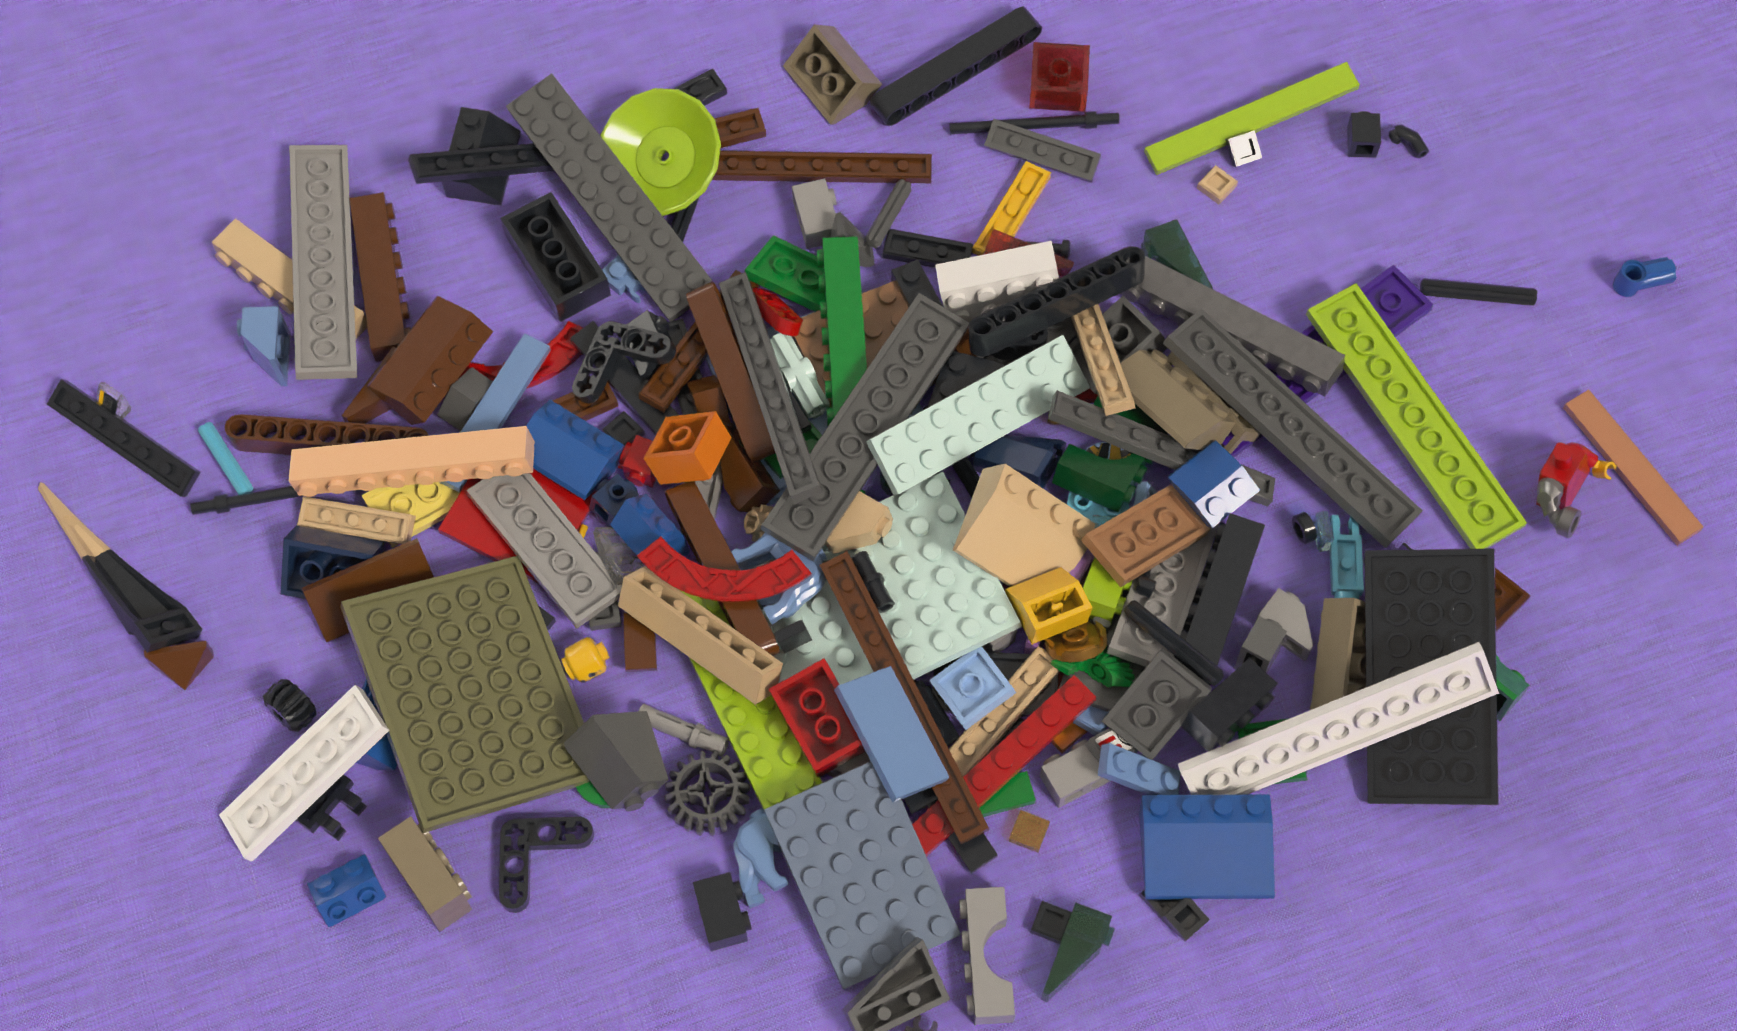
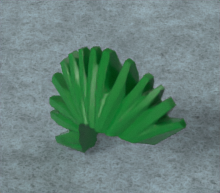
(1101, 668)

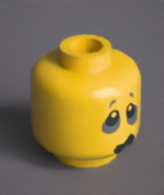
(585, 660)

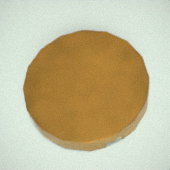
(1077, 643)

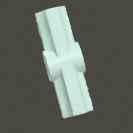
(799, 376)

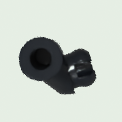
(1411, 137)

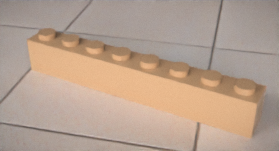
(412, 461)

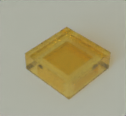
(1029, 831)

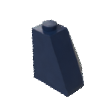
(1029, 456)

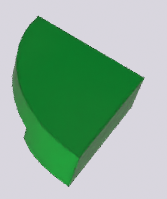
(591, 795)

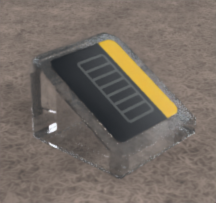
(113, 400)

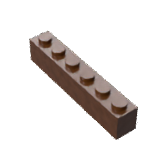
(379, 272)

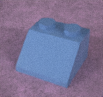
(267, 340)

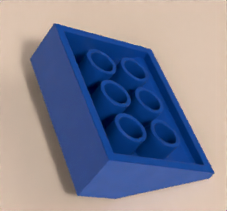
(1207, 846)

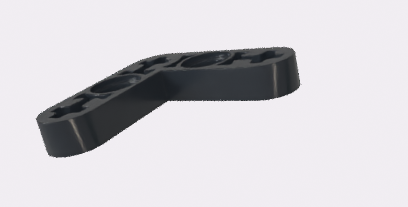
(611, 350)
(530, 841)

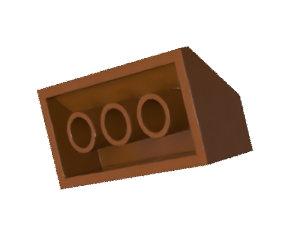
(429, 360)

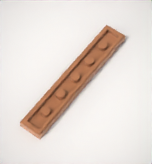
(1633, 467)

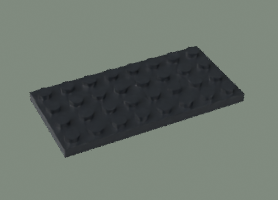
(1415, 613)

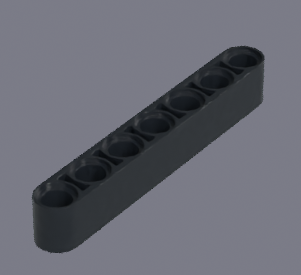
(955, 66)
(1056, 301)

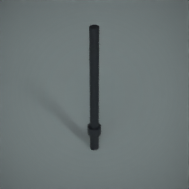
(1089, 120)
(223, 503)

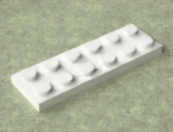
(303, 773)

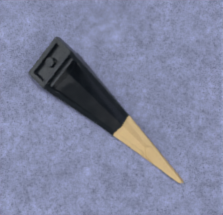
(138, 603)

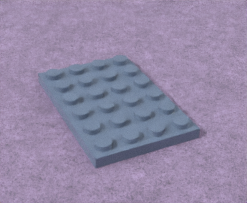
(860, 872)

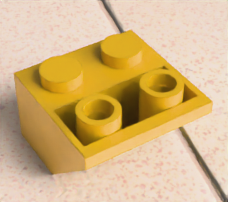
(1049, 604)

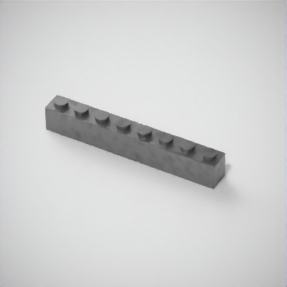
(1269, 341)

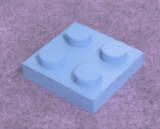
(972, 687)

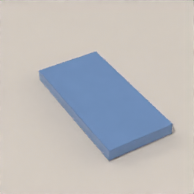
(891, 734)

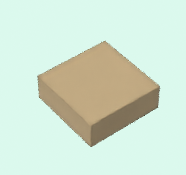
(1217, 184)

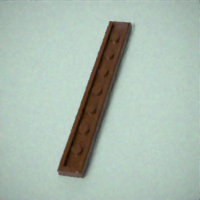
(824, 165)

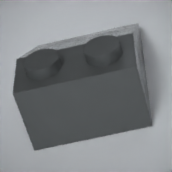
(1129, 334)

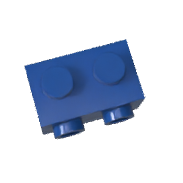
(346, 890)

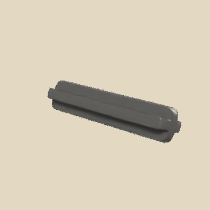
(888, 213)

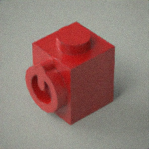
(633, 462)

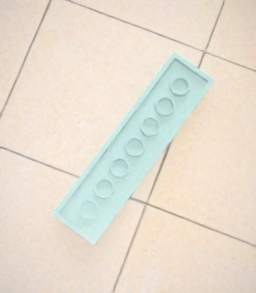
(976, 415)

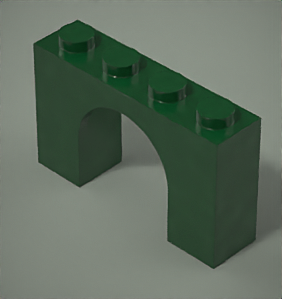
(1101, 479)

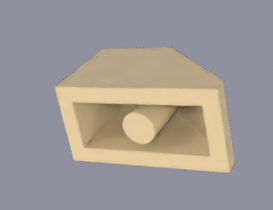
(861, 525)

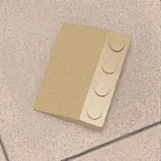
(1019, 528)

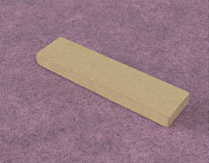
(356, 520)

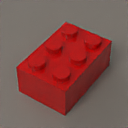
(817, 717)

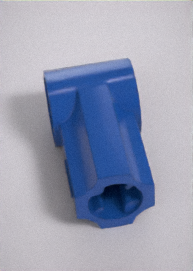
(1643, 275)

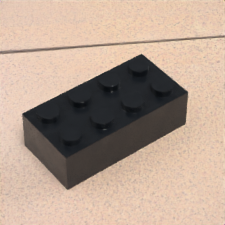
(555, 256)

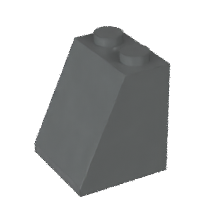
(619, 757)

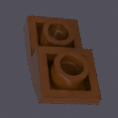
(639, 646)

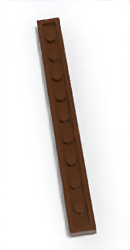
(881, 653)

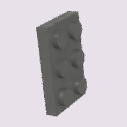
(1156, 704)

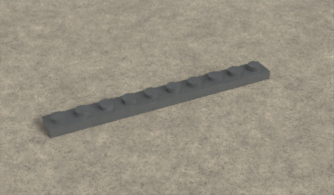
(770, 389)

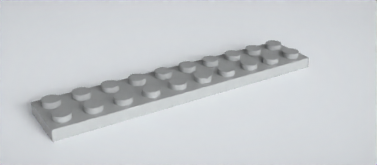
(322, 263)

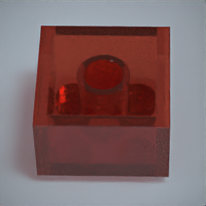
(1059, 76)

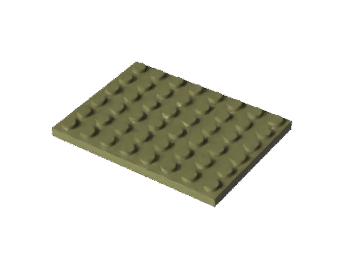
(468, 691)

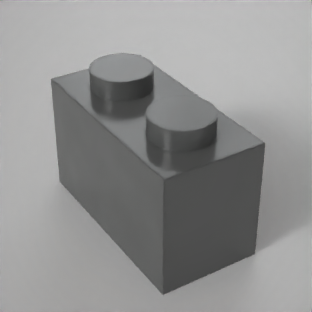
(1262, 644)

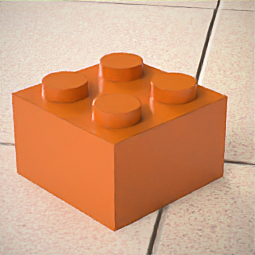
(687, 448)

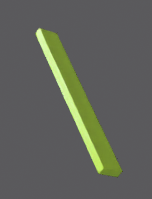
(1252, 116)

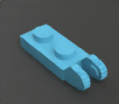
(1346, 558)

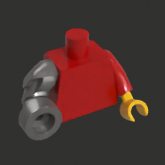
(1562, 480)

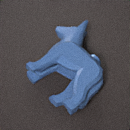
(790, 601)
(755, 857)

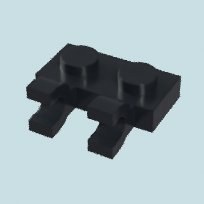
(319, 811)

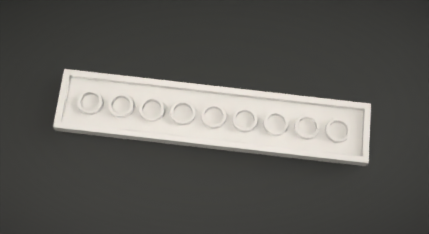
(1343, 725)

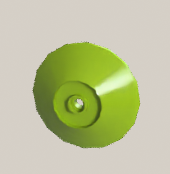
(661, 124)

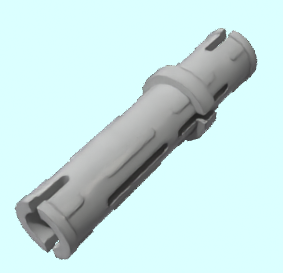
(693, 734)

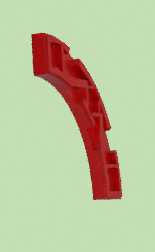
(559, 358)
(723, 584)

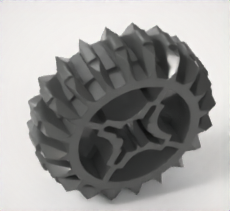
(695, 795)

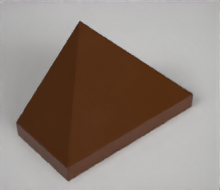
(181, 662)

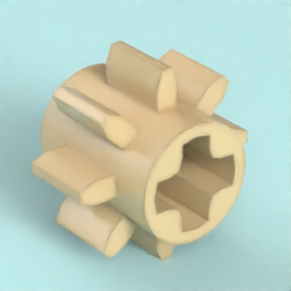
(754, 520)

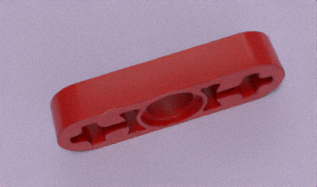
(777, 313)

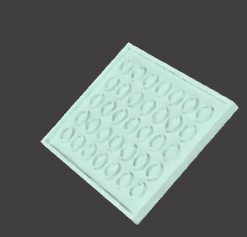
(939, 597)

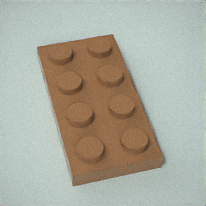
(1145, 535)

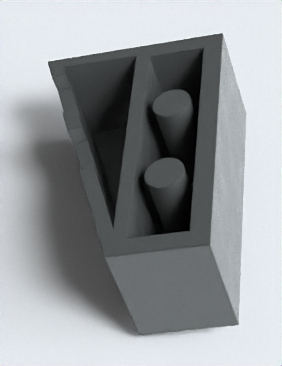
(898, 992)

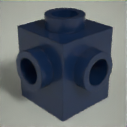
(610, 497)

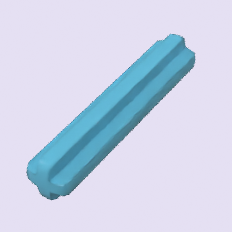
(225, 458)

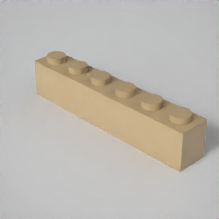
(263, 265)
(700, 634)

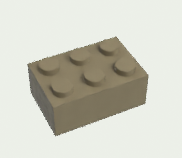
(427, 873)

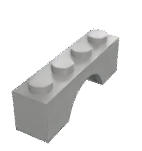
(991, 996)

